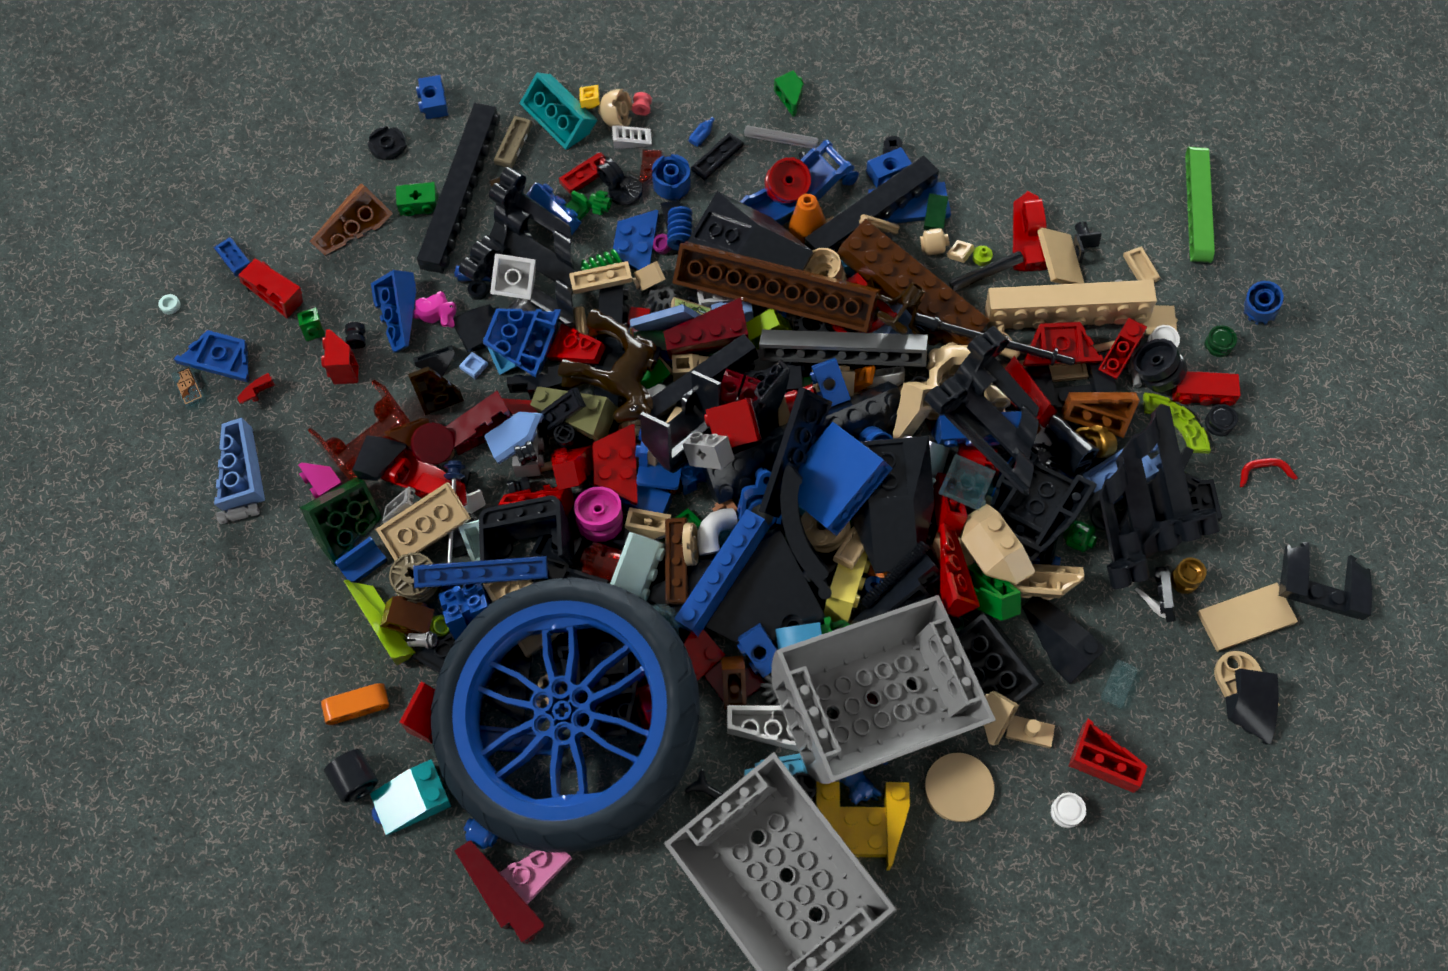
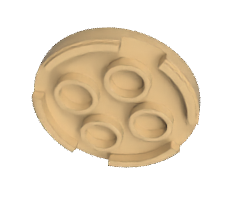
(959, 787)

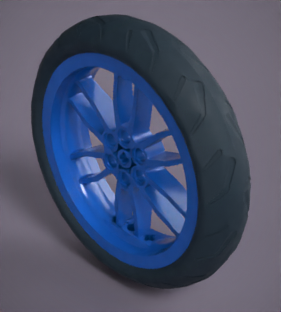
(582, 818)

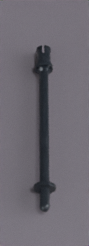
(936, 324)

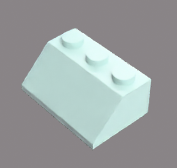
(638, 564)

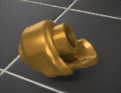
(1101, 438)

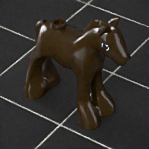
(626, 373)

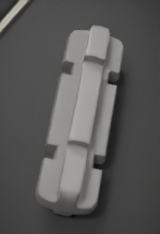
(237, 513)

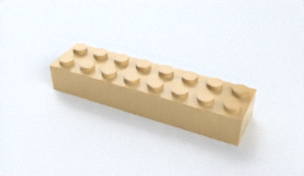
(1063, 303)

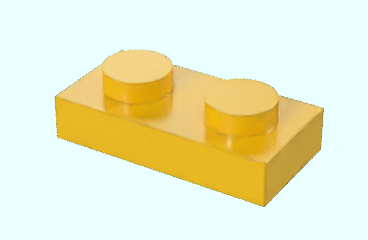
(589, 97)

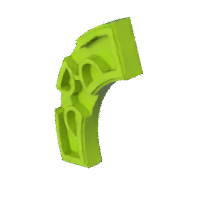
(1183, 420)

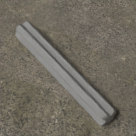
(781, 137)

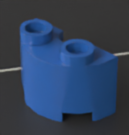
(690, 478)

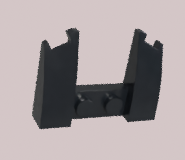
(1057, 396)
(1295, 585)

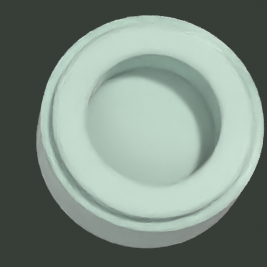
(169, 304)

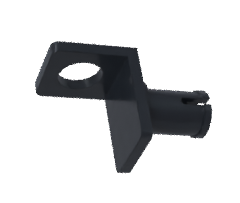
(1085, 239)

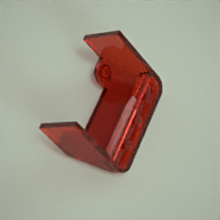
(345, 456)

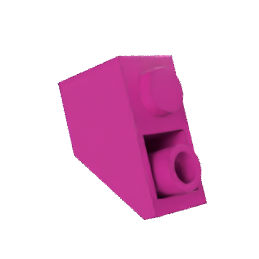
(320, 477)

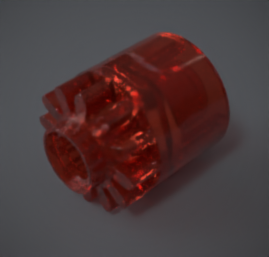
(600, 560)

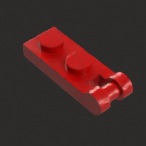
(582, 174)

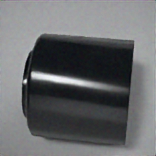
(351, 776)

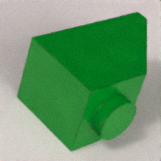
(789, 90)

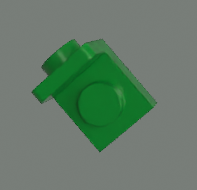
(579, 204)
(310, 324)

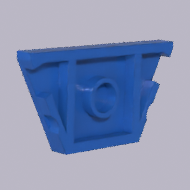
(635, 239)
(218, 355)

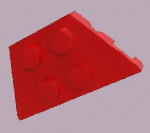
(1068, 338)
(616, 463)

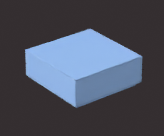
(473, 365)

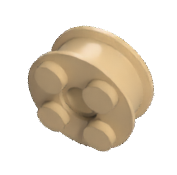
(823, 540)

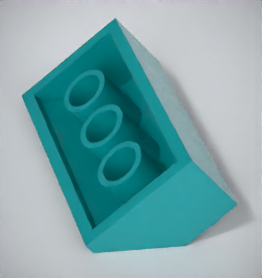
(557, 110)

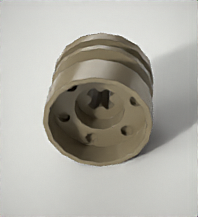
(403, 584)

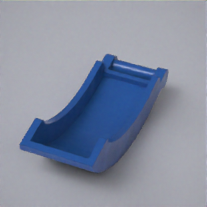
(822, 180)

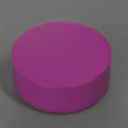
(660, 244)

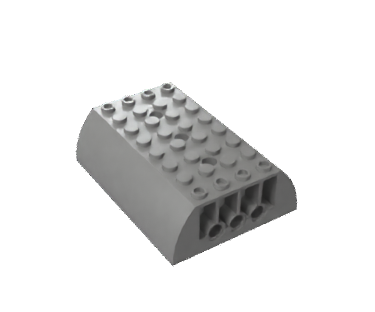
(877, 660)
(745, 881)

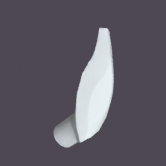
(1154, 605)

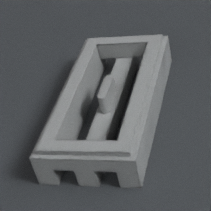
(399, 504)

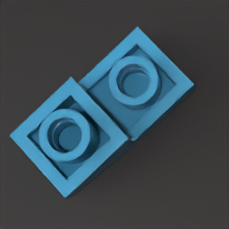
(795, 634)

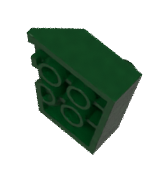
(341, 517)

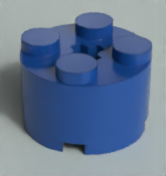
(671, 177)

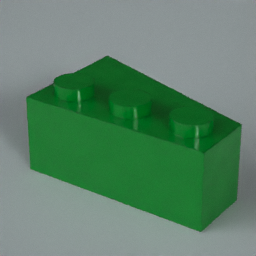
(994, 595)

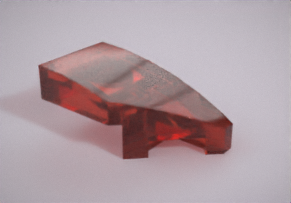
(648, 160)

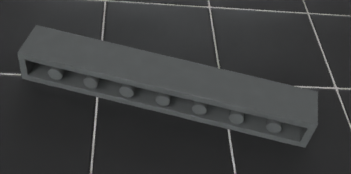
(844, 346)

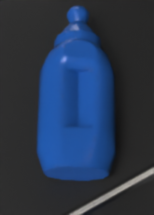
(701, 132)

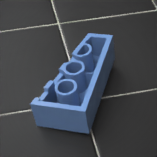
(239, 467)

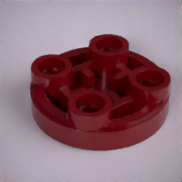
(432, 443)

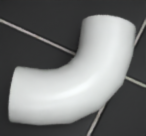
(710, 529)

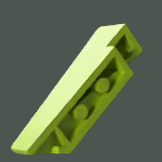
(373, 609)

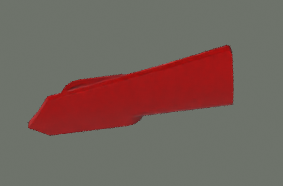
(1027, 220)
(420, 476)

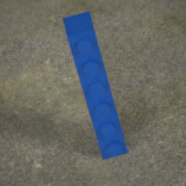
(722, 573)

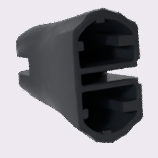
(1072, 447)

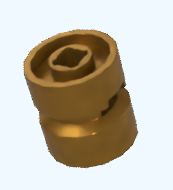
(1188, 575)

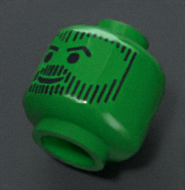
(1080, 536)

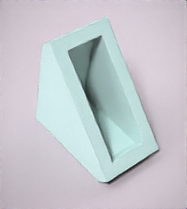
(470, 536)

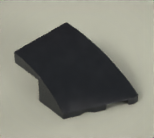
(1255, 703)

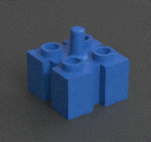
(463, 606)

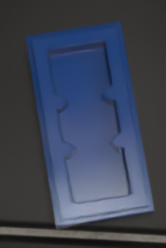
(232, 256)

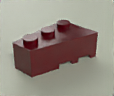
(471, 427)

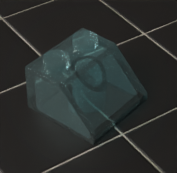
(966, 482)

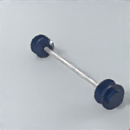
(454, 474)

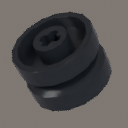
(1160, 365)

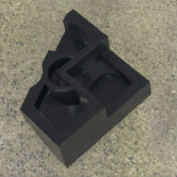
(376, 457)

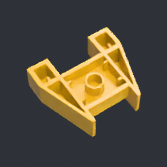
(867, 829)

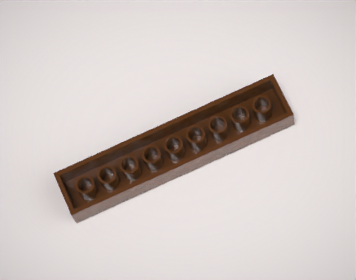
(776, 286)

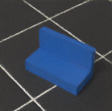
(361, 560)

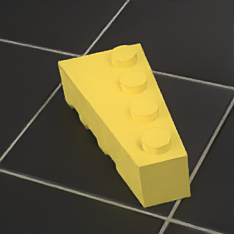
(845, 588)

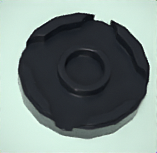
(387, 143)

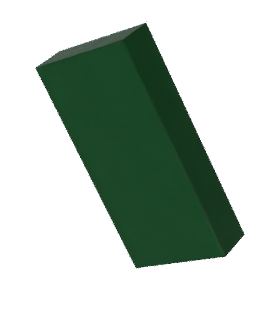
(935, 212)

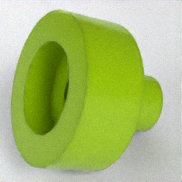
(982, 255)

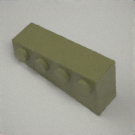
(592, 421)

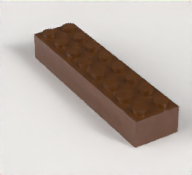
(893, 270)

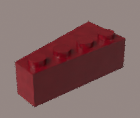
(707, 331)

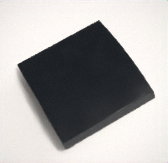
(473, 325)

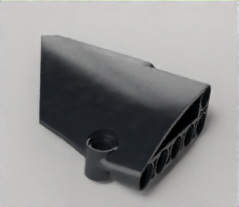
(765, 592)

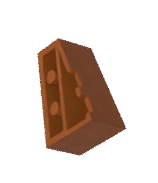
(1103, 409)

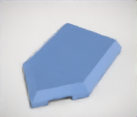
(512, 432)

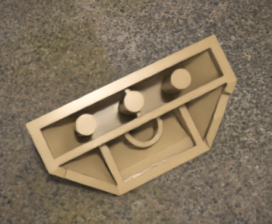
(996, 546)
(1050, 581)

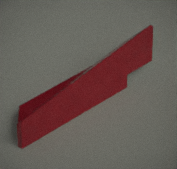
(498, 894)

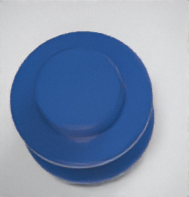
(850, 178)

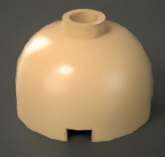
(613, 106)

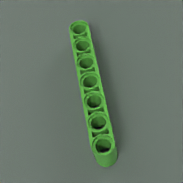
(1199, 205)

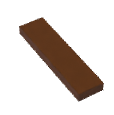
(675, 567)

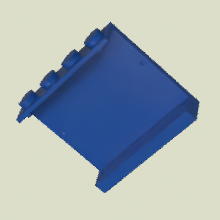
(838, 478)

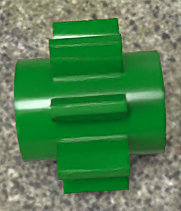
(600, 202)

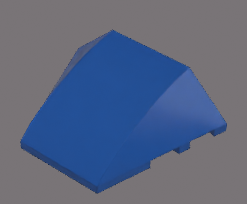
(523, 336)

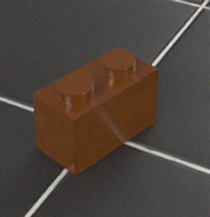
(406, 616)

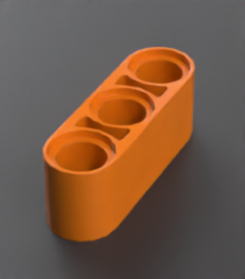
(355, 703)

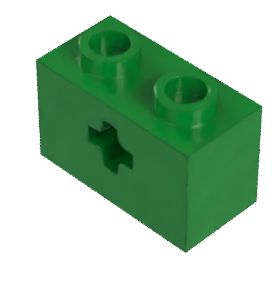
(416, 198)

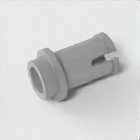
(423, 640)

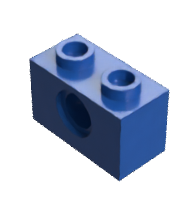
(432, 97)
(886, 166)
(826, 370)
(754, 638)

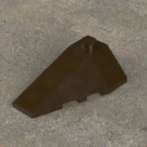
(434, 390)

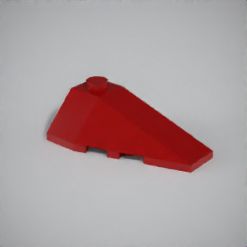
(955, 581)

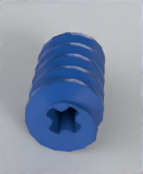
(679, 226)

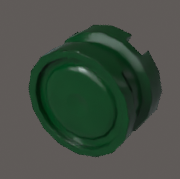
(1220, 341)

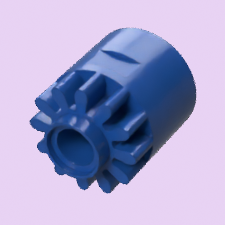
(1263, 302)

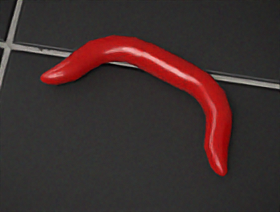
(1265, 463)

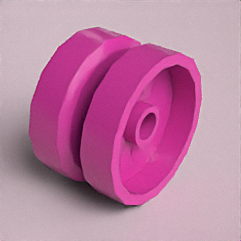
(599, 514)

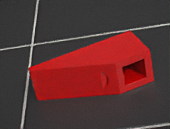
(1123, 348)

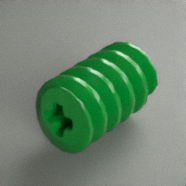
(606, 260)

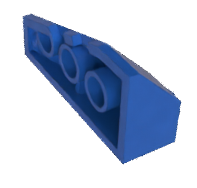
(396, 298)

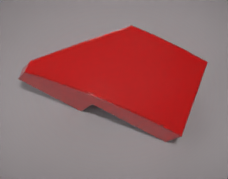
(255, 387)

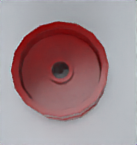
(788, 169)

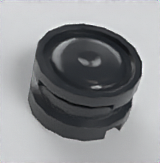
(1221, 420)

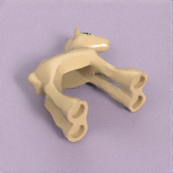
(947, 360)

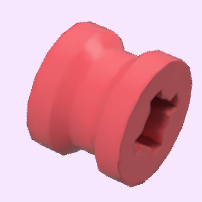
(641, 103)

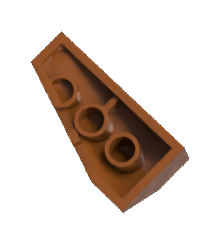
(353, 217)

